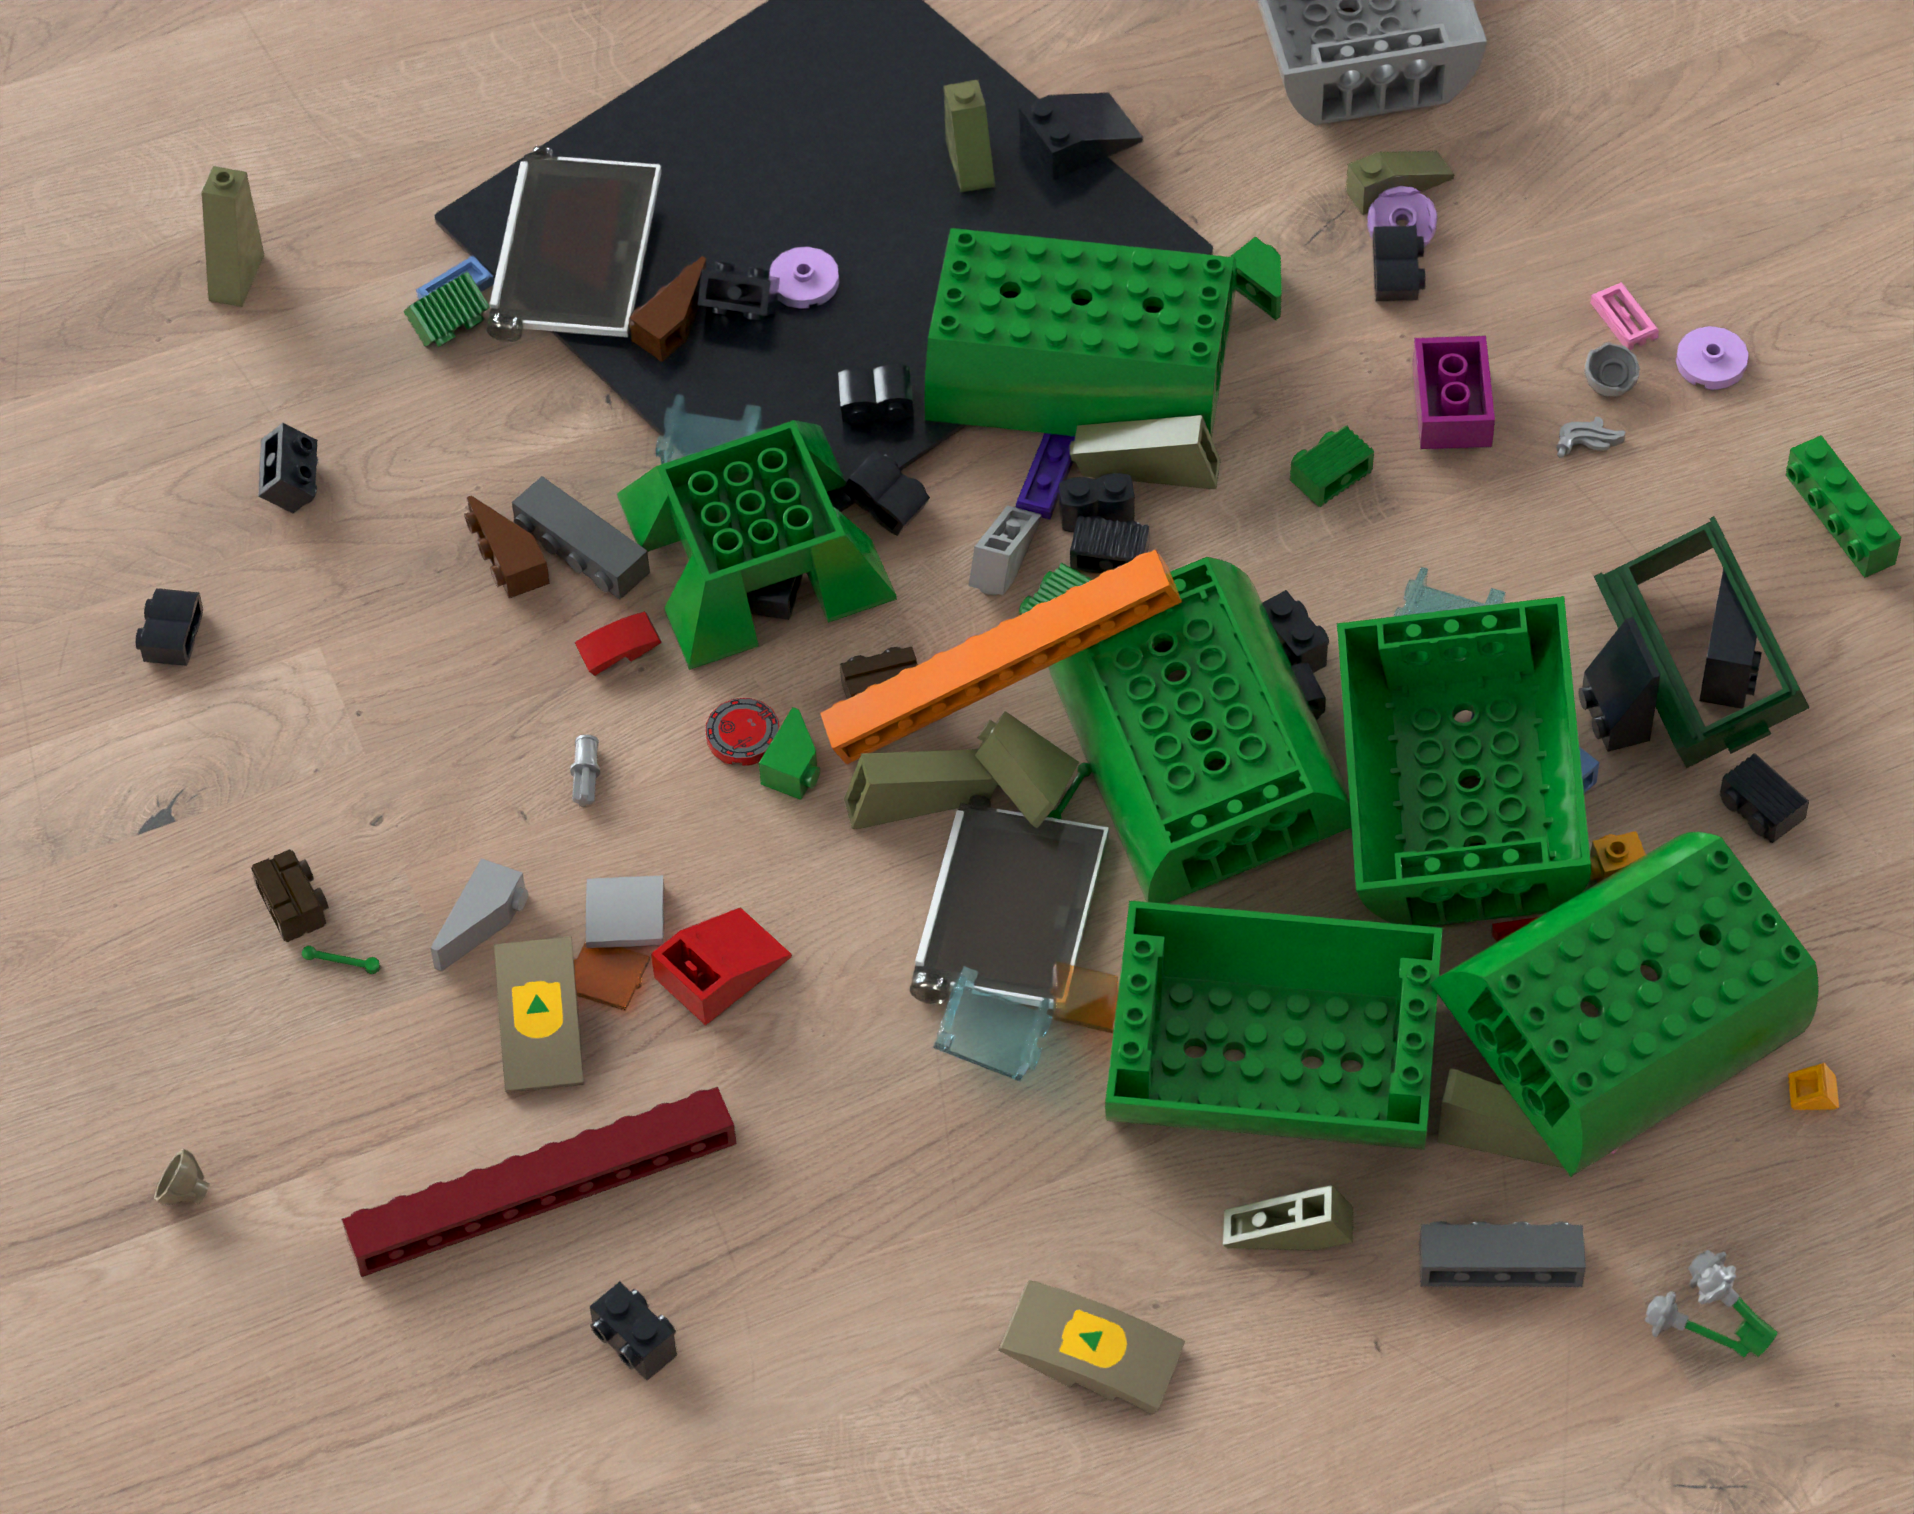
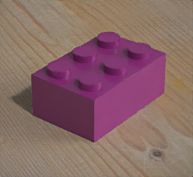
(1453, 392)

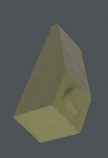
(1388, 170)
(1291, 1222)

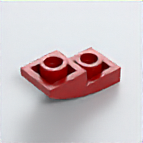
(620, 639)

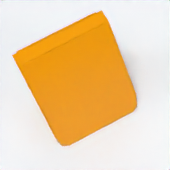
(1813, 1088)

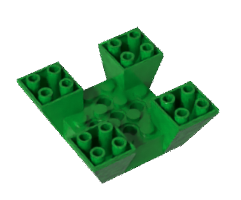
(749, 521)

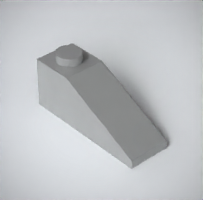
(1002, 550)
(480, 912)

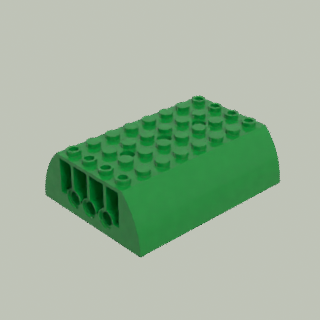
(1066, 365)
(1409, 755)
(1723, 996)

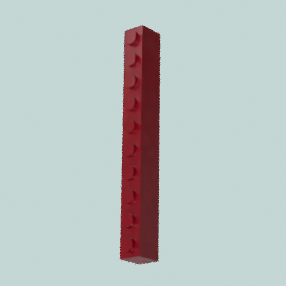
(539, 1181)

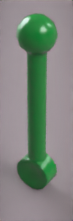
(1083, 770)
(371, 964)

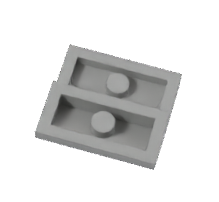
(624, 911)

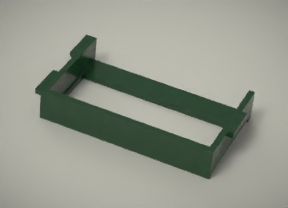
(1673, 702)

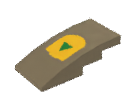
(538, 1014)
(1091, 1346)

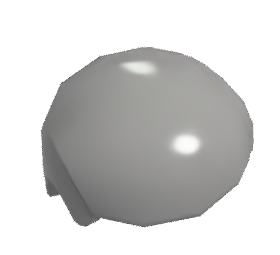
(1611, 370)

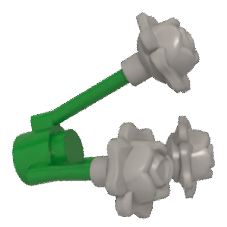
(1714, 1285)

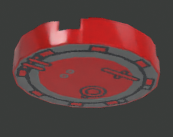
(741, 730)

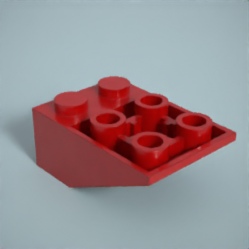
(717, 962)

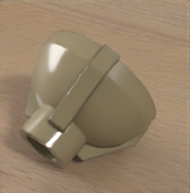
(181, 1181)

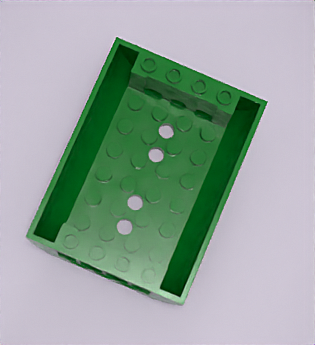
(1138, 731)
(1277, 995)

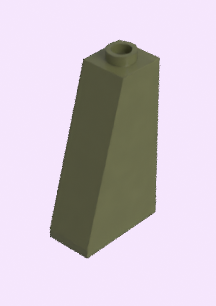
(230, 236)
(1150, 451)
(913, 785)
(1489, 1120)

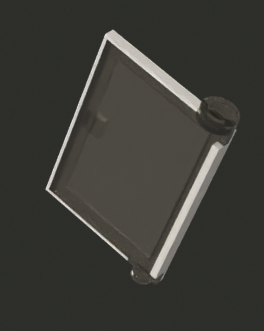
(573, 246)
(1008, 903)

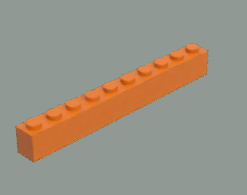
(1000, 656)

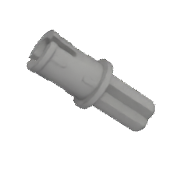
(585, 770)

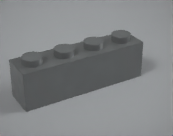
(581, 538)
(1501, 1255)

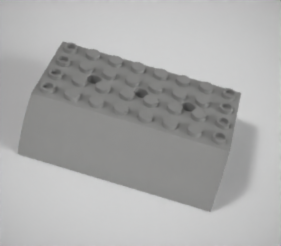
(1372, 59)

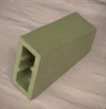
(968, 135)
(1025, 766)

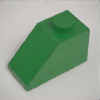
(1260, 276)
(790, 759)

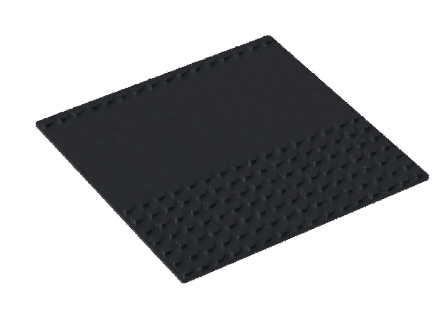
(833, 139)

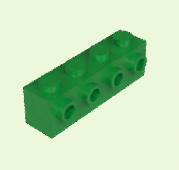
(1843, 506)

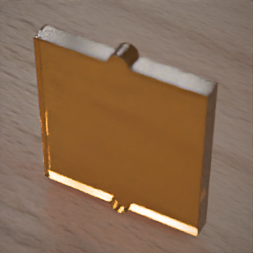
(609, 975)
(1084, 997)

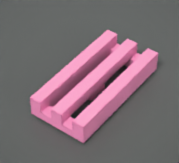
(1619, 319)

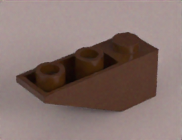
(668, 317)
(512, 550)

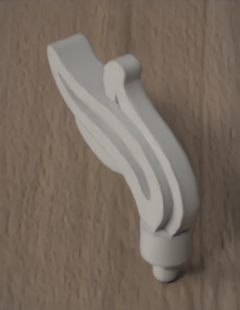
(1589, 434)

